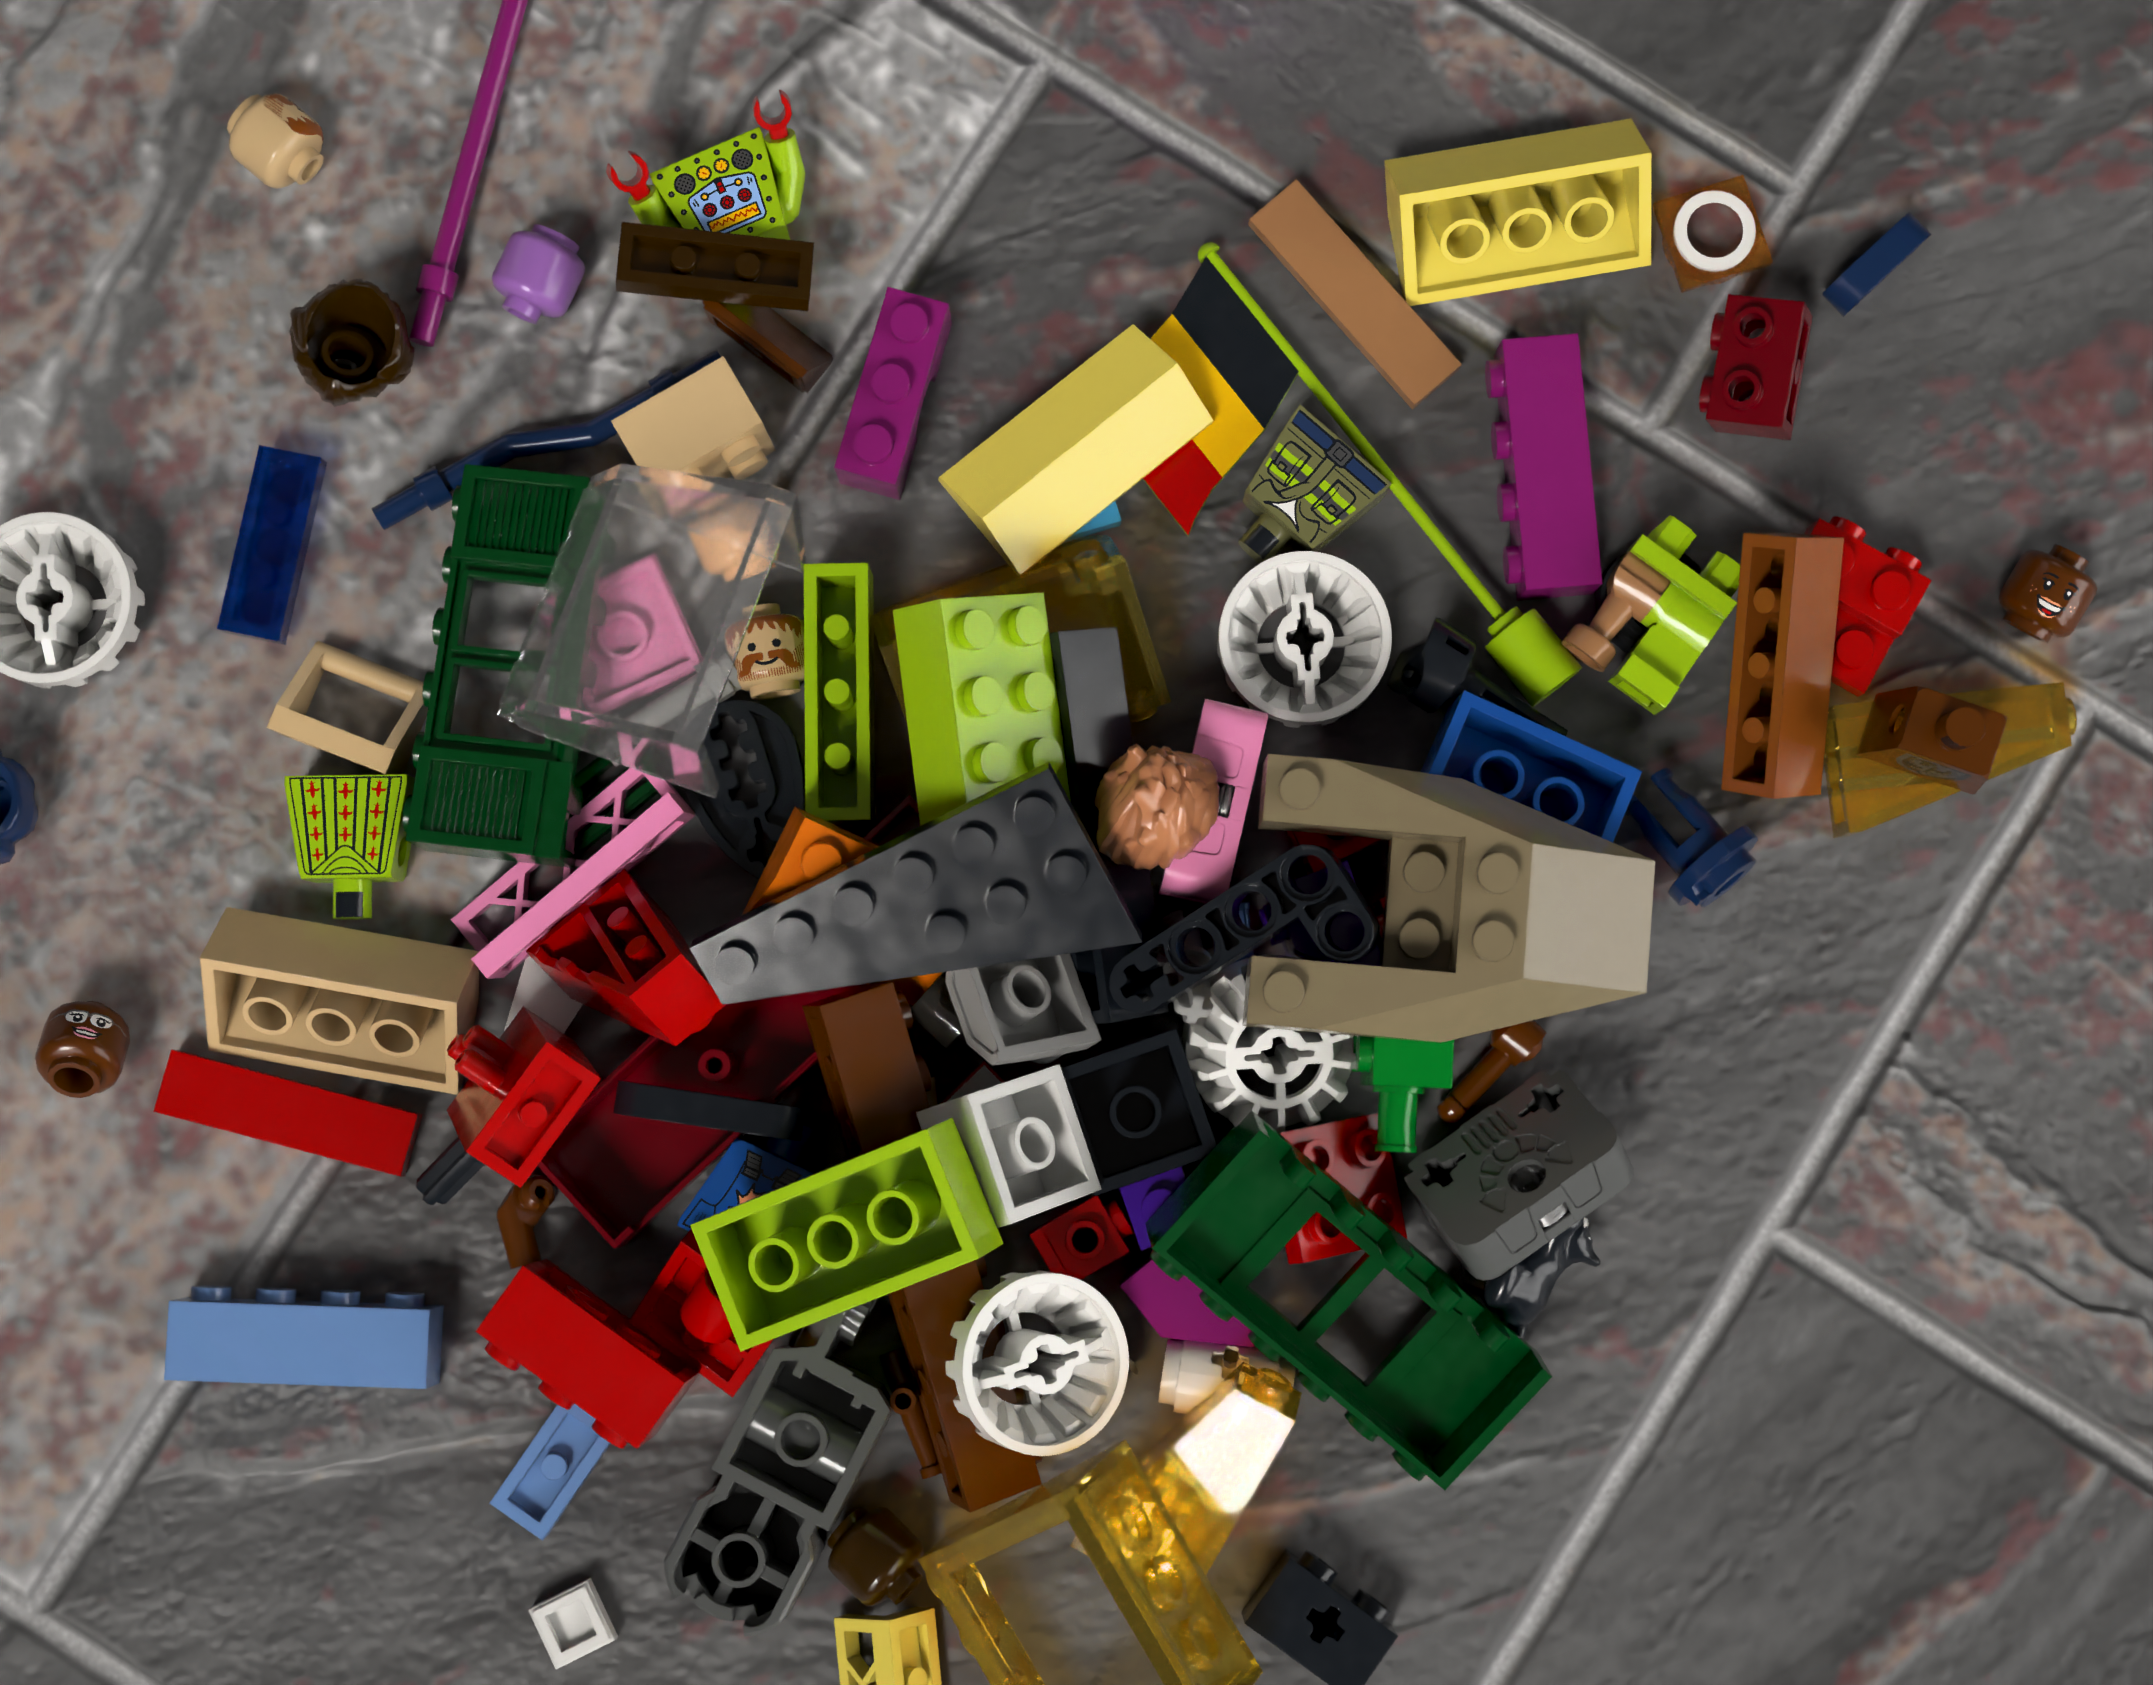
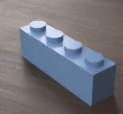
(304, 1341)

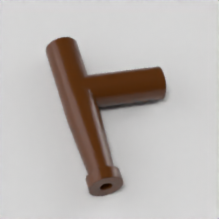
(907, 1404)

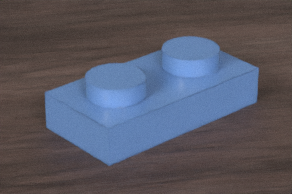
(551, 1471)

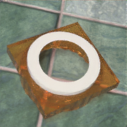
(1690, 266)

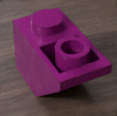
(1177, 1309)

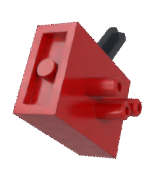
(513, 1104)

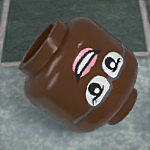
(82, 1048)

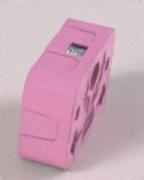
(1233, 743)

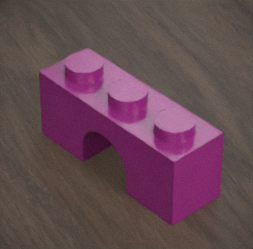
(891, 392)

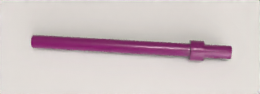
(438, 280)

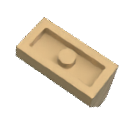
(291, 720)

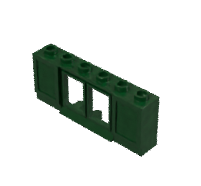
(483, 791)
(1438, 1389)

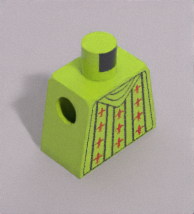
(350, 834)

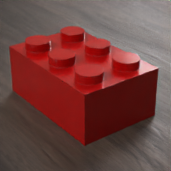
(585, 1354)

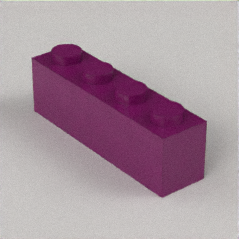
(1545, 467)

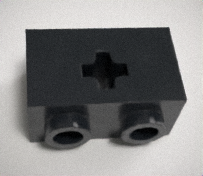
(1337, 1655)

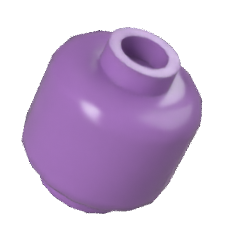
(538, 274)

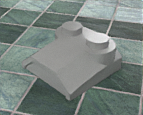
(1023, 1010)

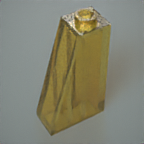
(1872, 793)
(1219, 1455)

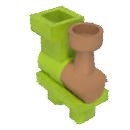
(1668, 599)

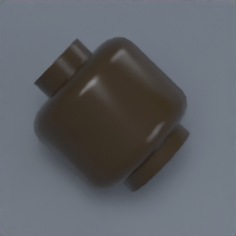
(875, 1556)

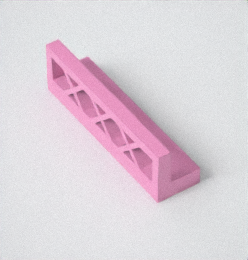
(624, 851)

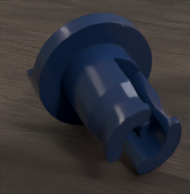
(1709, 859)

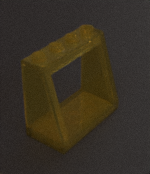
(1135, 1554)

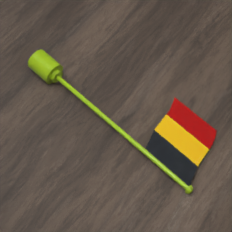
(1242, 375)

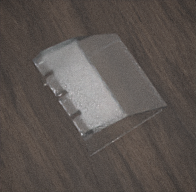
(650, 616)

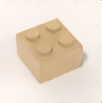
(698, 427)

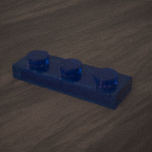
(272, 545)

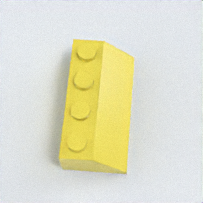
(1520, 211)

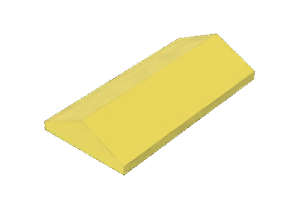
(1077, 449)

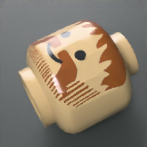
(275, 140)
(771, 654)

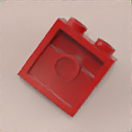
(1873, 604)

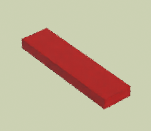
(288, 1113)

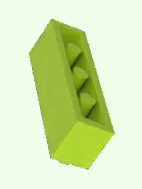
(839, 693)

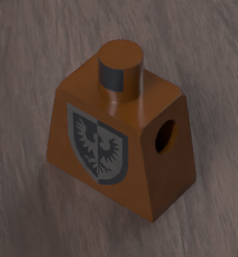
(1937, 739)

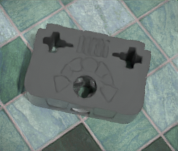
(1519, 1174)

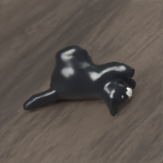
(1526, 1287)

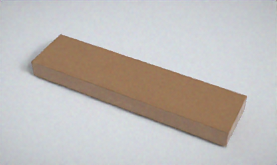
(1354, 294)

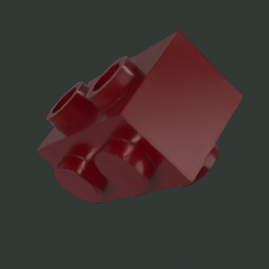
(1758, 366)

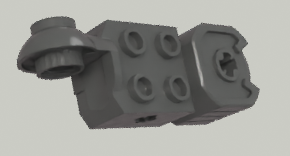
(782, 1478)

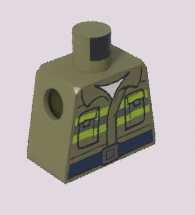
(1308, 490)

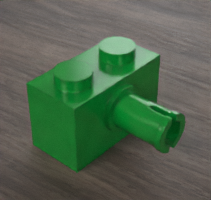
(1399, 1074)

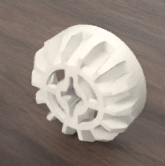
(35, 567)
(1301, 582)
(1222, 1045)
(1078, 1374)

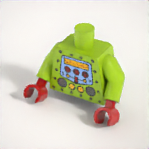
(733, 188)

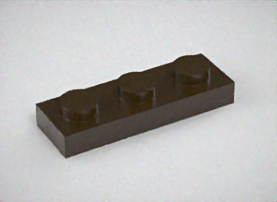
(714, 266)

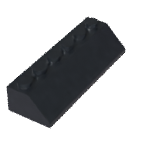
(1094, 736)

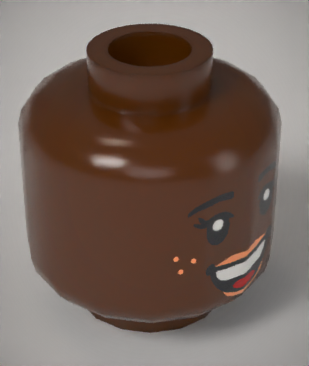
(2047, 593)

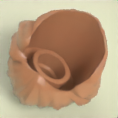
(1155, 806)

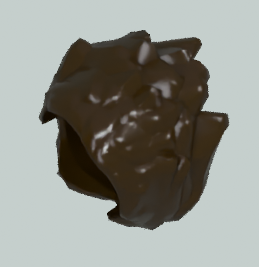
(350, 342)

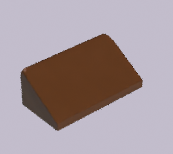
(772, 341)

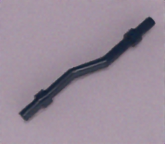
(436, 487)

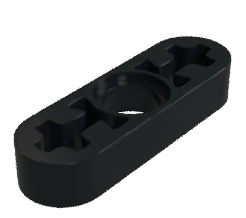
(709, 1110)

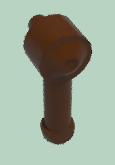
(1509, 1047)

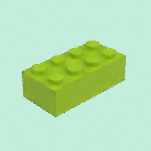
(977, 696)
(847, 1235)

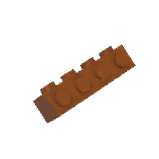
(1782, 664)

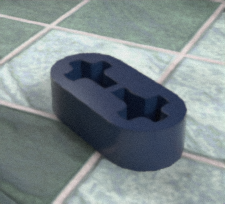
(1876, 264)

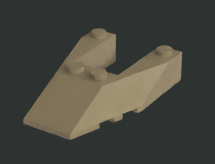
(1484, 909)

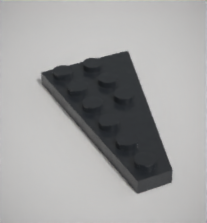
(962, 892)

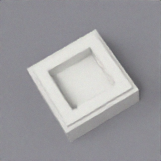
(573, 1623)

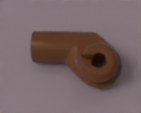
(519, 1216)

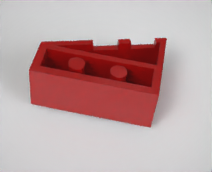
(629, 963)

